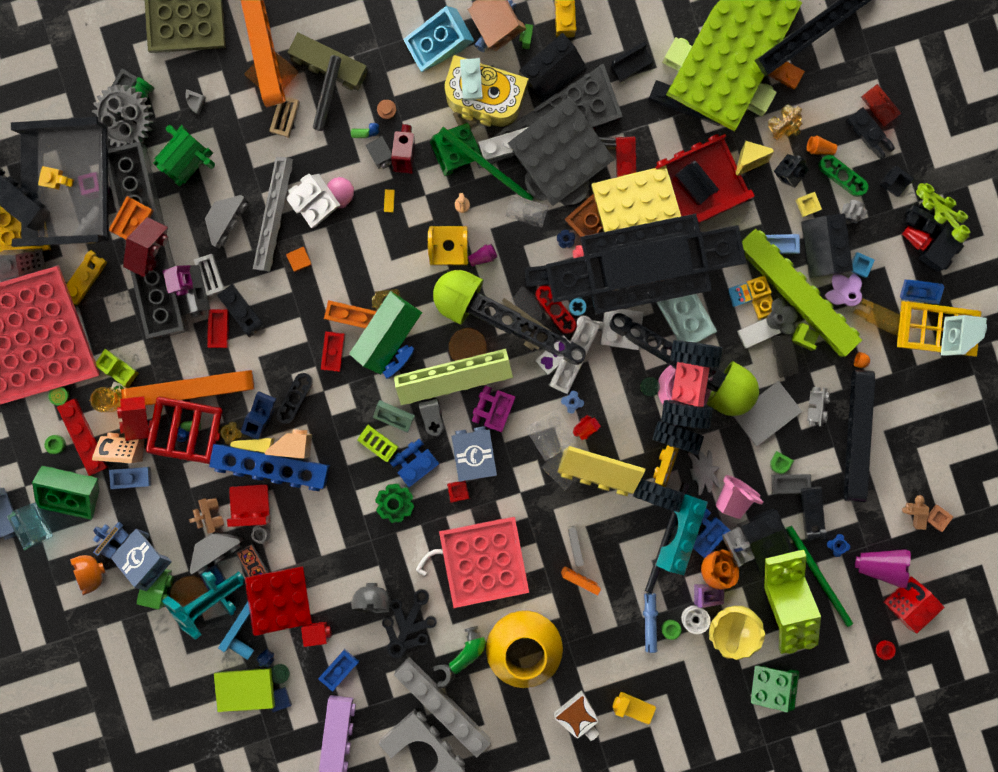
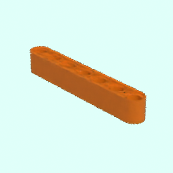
(263, 52)
(194, 387)

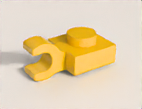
(53, 178)

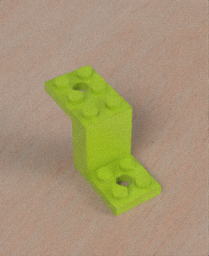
(792, 602)

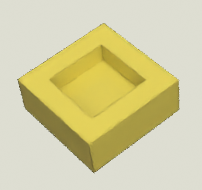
(808, 204)

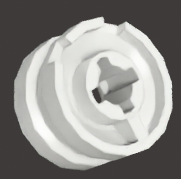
(703, 618)

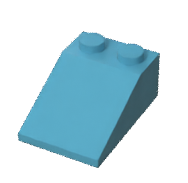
(438, 38)

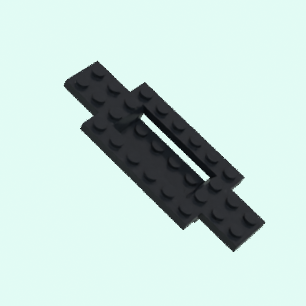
(645, 256)

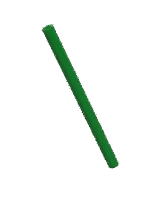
(485, 164)
(820, 577)

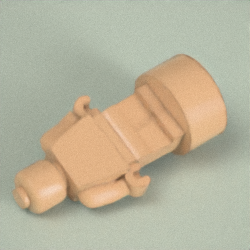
(462, 204)

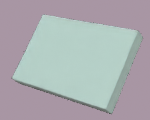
(687, 318)

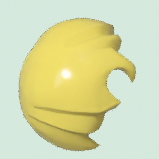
(737, 632)

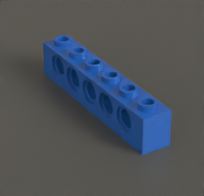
(221, 453)

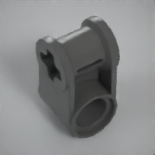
(432, 413)

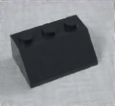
(553, 68)
(827, 245)

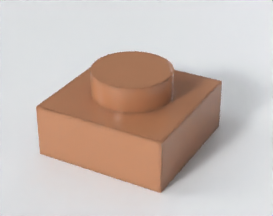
(939, 518)

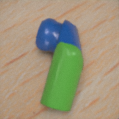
(365, 133)
(184, 430)

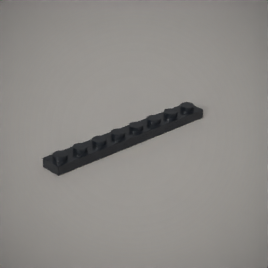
(807, 34)

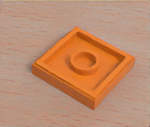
(580, 580)

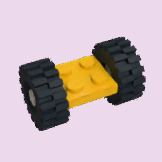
(675, 439)

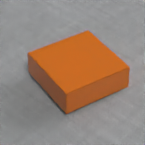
(299, 259)

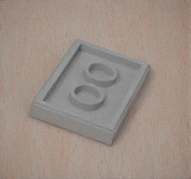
(769, 414)

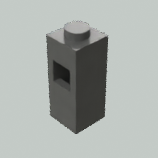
(196, 301)

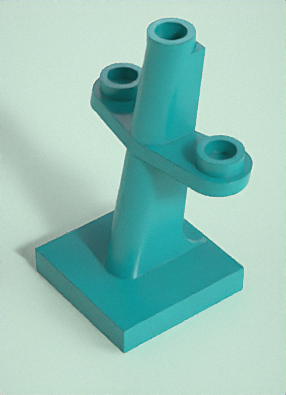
(186, 615)

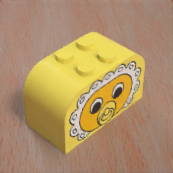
(501, 95)

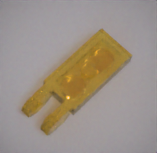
(879, 317)

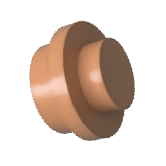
(386, 109)

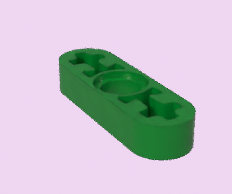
(851, 174)

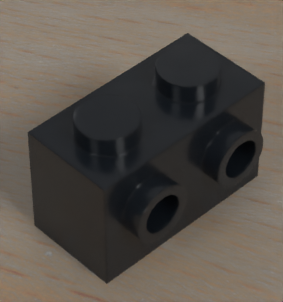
(941, 249)

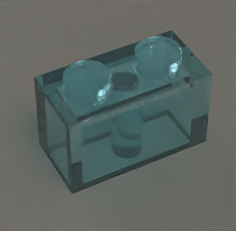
(30, 526)

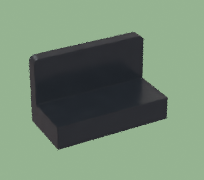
(631, 62)
(696, 182)

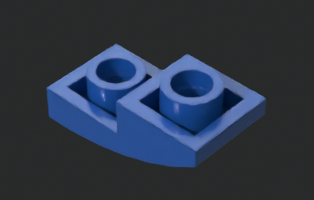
(403, 357)

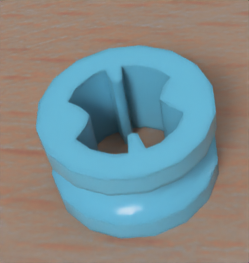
(577, 301)

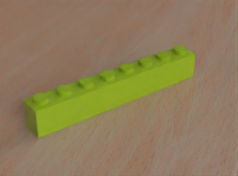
(800, 294)

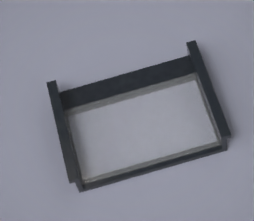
(81, 152)

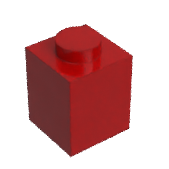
(316, 634)

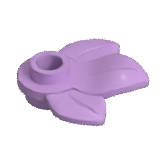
(843, 288)

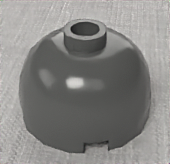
(370, 599)

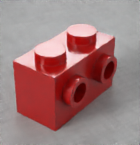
(134, 418)

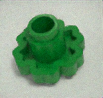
(394, 503)

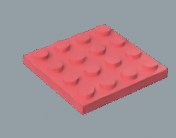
(484, 562)

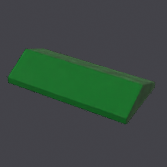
(385, 333)

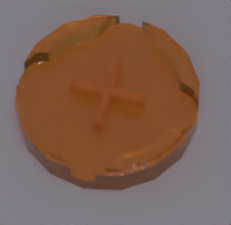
(466, 344)
(187, 590)

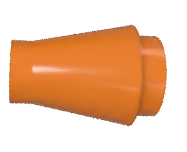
(820, 146)

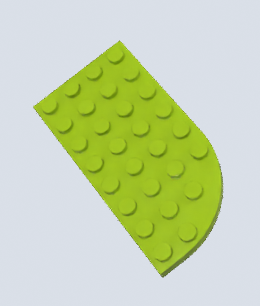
(720, 67)

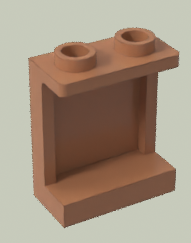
(495, 22)

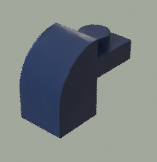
(259, 416)

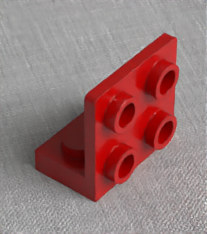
(249, 505)

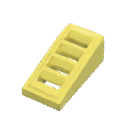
(254, 445)

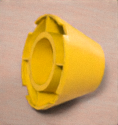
(524, 625)

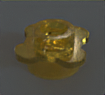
(224, 431)

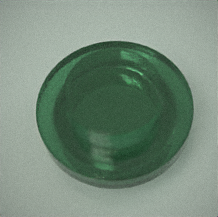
(650, 386)
(280, 673)

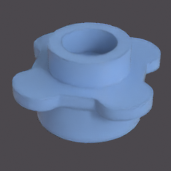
(567, 402)

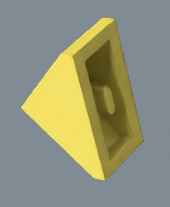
(752, 156)

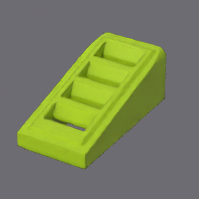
(391, 451)

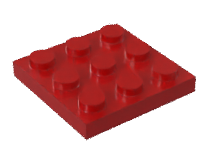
(278, 600)

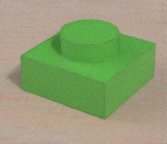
(525, 36)

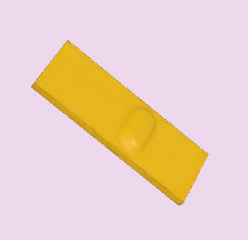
(389, 200)

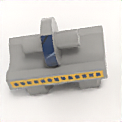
(738, 546)

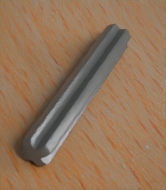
(327, 92)

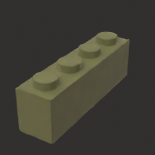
(317, 57)

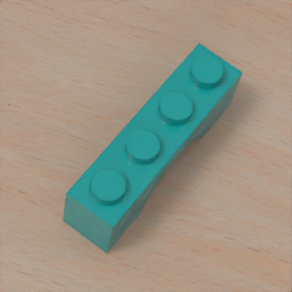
(677, 554)

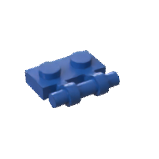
(418, 467)
(710, 536)

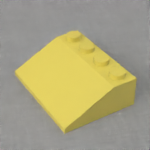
(600, 470)

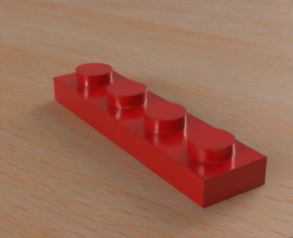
(81, 435)

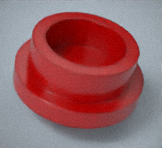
(885, 650)

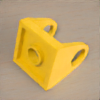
(438, 236)

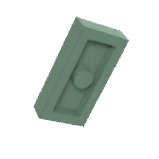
(393, 416)

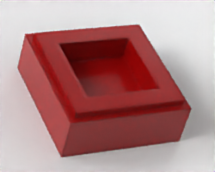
(458, 491)

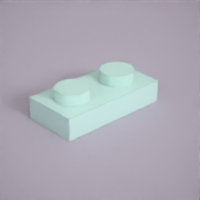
(471, 79)

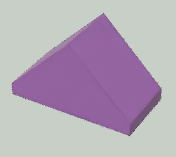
(707, 596)

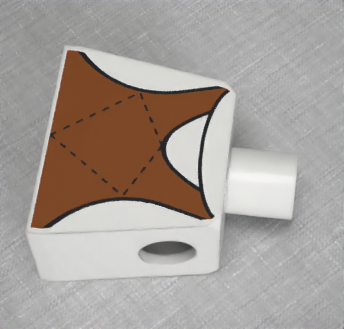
(578, 717)

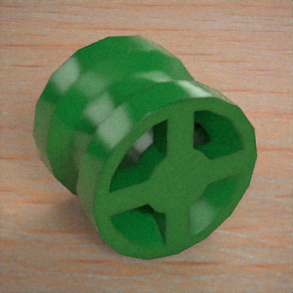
(144, 87)

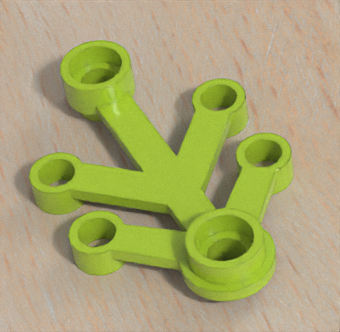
(944, 211)

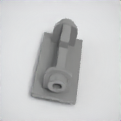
(820, 399)

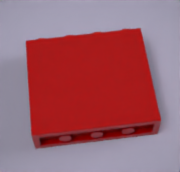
(721, 168)

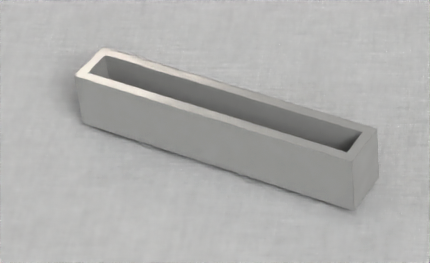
(442, 707)

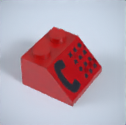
(914, 605)

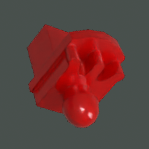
(586, 427)

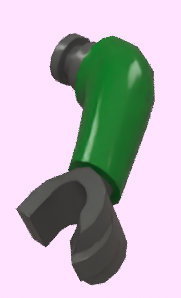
(472, 651)

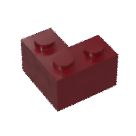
(144, 245)

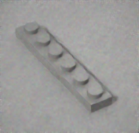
(272, 214)

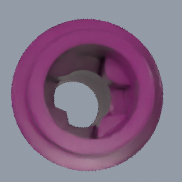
(483, 255)

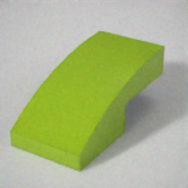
(116, 368)

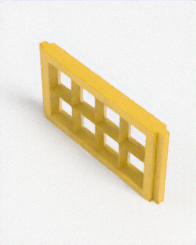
(905, 320)

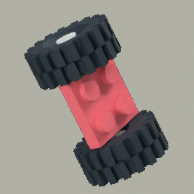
(690, 384)

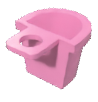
(736, 497)

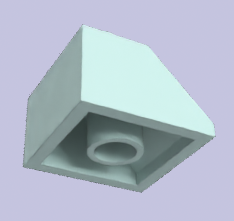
(962, 334)

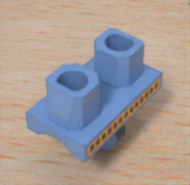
(105, 547)

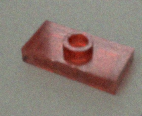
(880, 105)

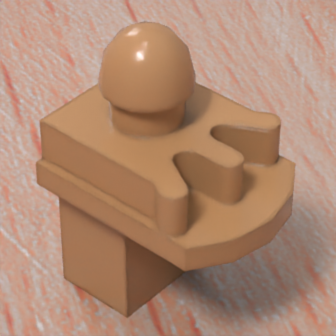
(919, 511)

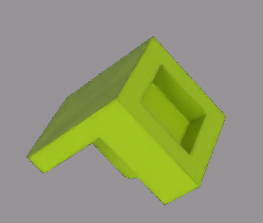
(805, 337)

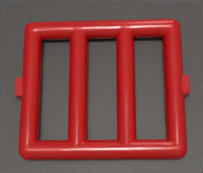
(179, 406)

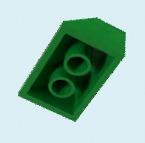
(66, 492)

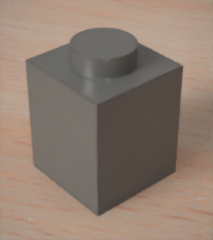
(380, 153)

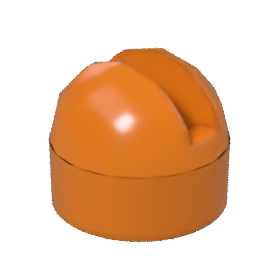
(861, 360)

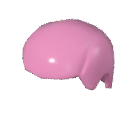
(342, 190)

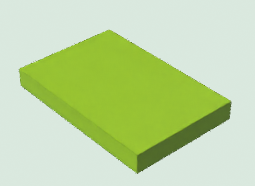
(244, 690)

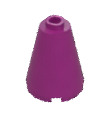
(886, 566)

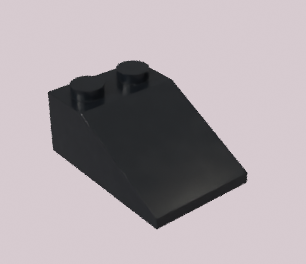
(766, 537)

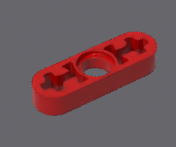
(567, 318)

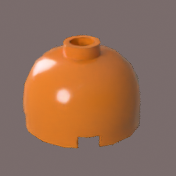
(719, 570)
(87, 573)

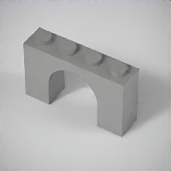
(414, 729)

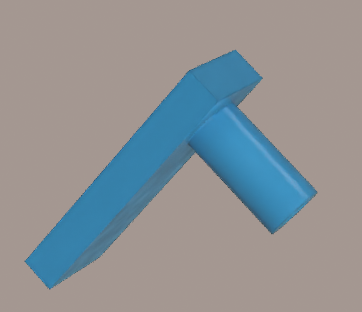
(230, 639)

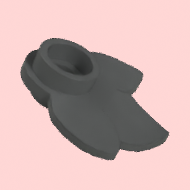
(782, 317)

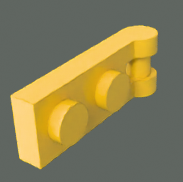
(85, 276)

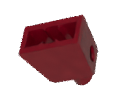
(403, 150)

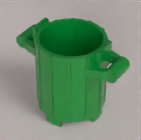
(182, 156)

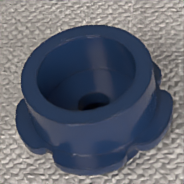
(565, 244)
(265, 658)

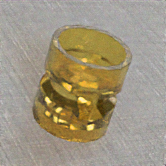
(106, 399)

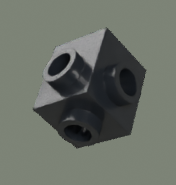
(791, 170)

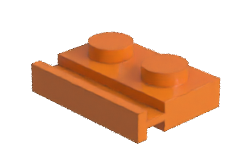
(129, 217)

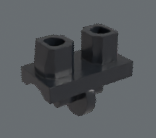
(924, 215)

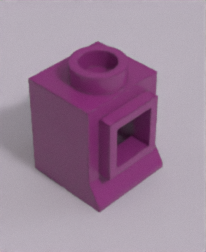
(178, 280)

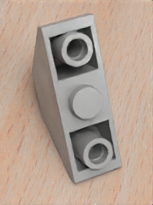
(223, 218)
(212, 549)

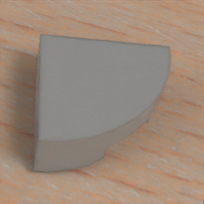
(194, 101)

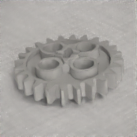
(127, 101)

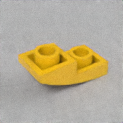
(761, 296)

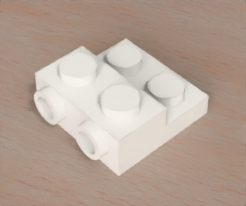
(312, 199)

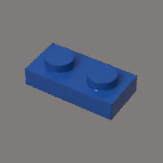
(921, 291)
(338, 670)

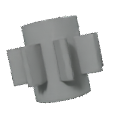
(854, 211)

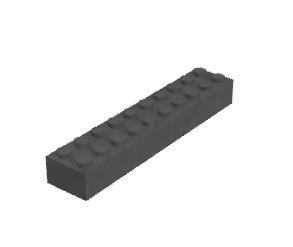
(133, 177)

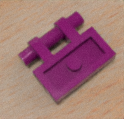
(498, 412)

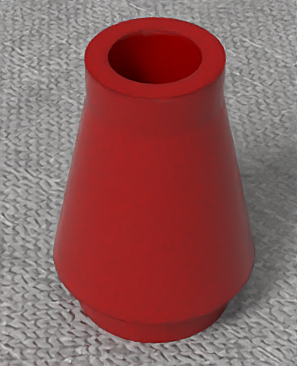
(917, 238)

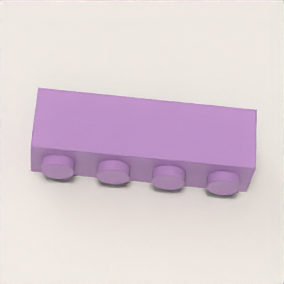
(336, 733)

